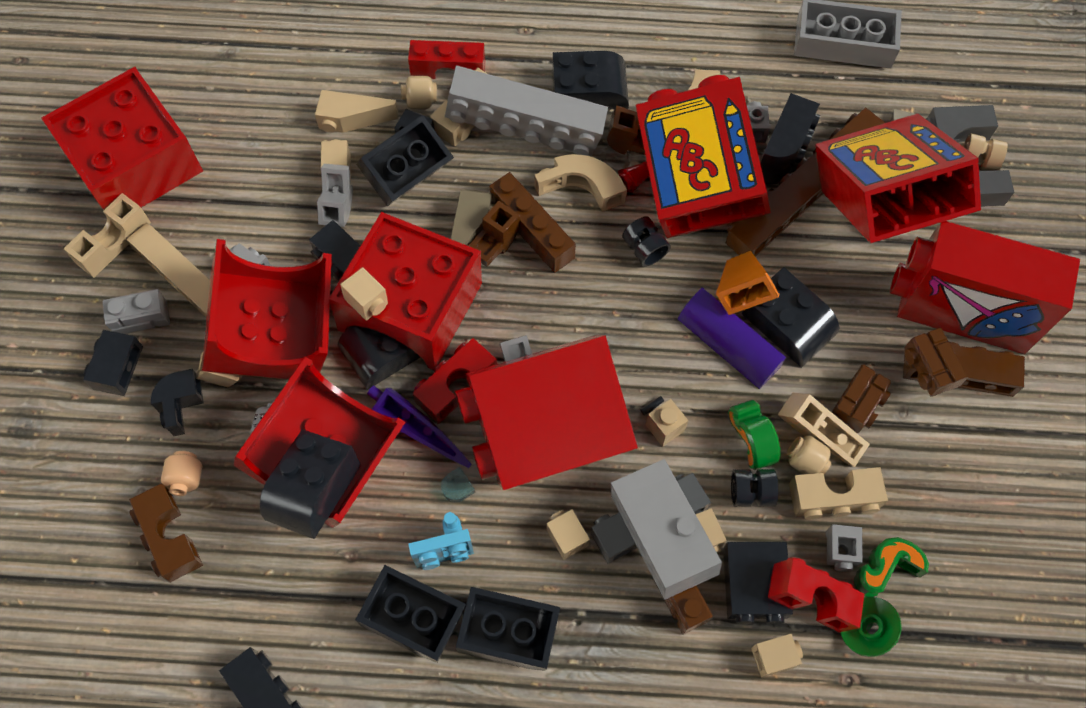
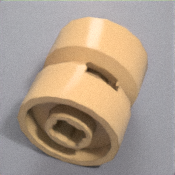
(992, 151)

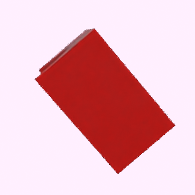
(123, 141)
(425, 281)
(266, 316)
(323, 409)

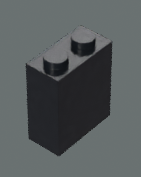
(748, 580)

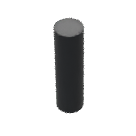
(652, 405)

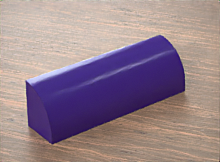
(731, 338)

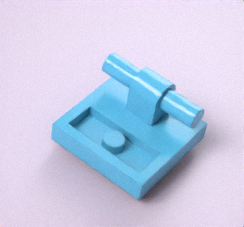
(452, 546)

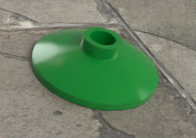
(875, 613)

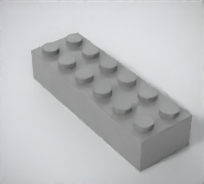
(525, 111)

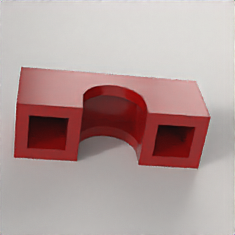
(429, 56)
(434, 394)
(837, 601)

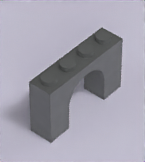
(981, 120)

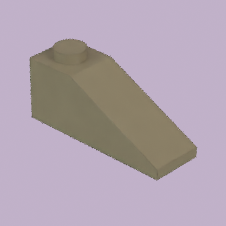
(468, 219)

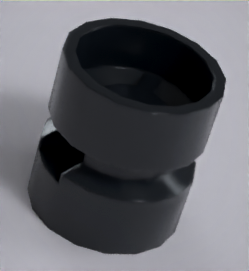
(646, 241)
(764, 488)

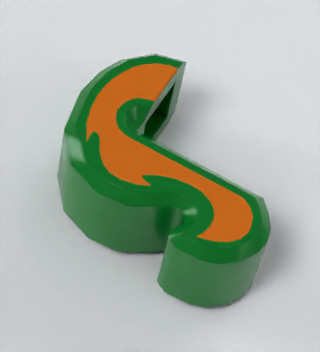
(757, 434)
(882, 561)

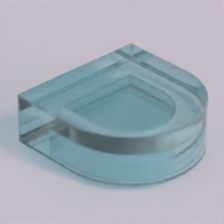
(456, 486)

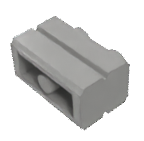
(136, 312)

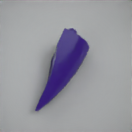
(416, 423)

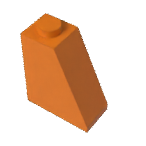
(744, 284)

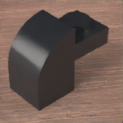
(174, 393)

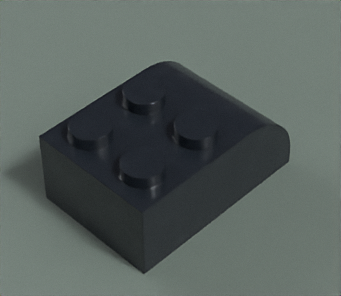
(591, 77)
(789, 138)
(404, 160)
(796, 320)
(374, 354)
(308, 483)
(410, 613)
(507, 629)

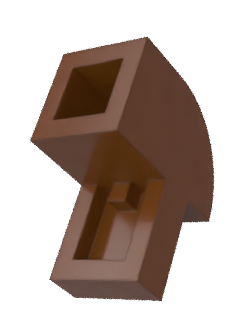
(625, 131)
(498, 232)

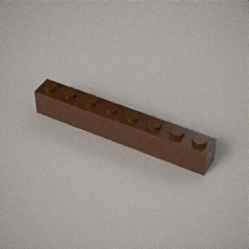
(791, 197)

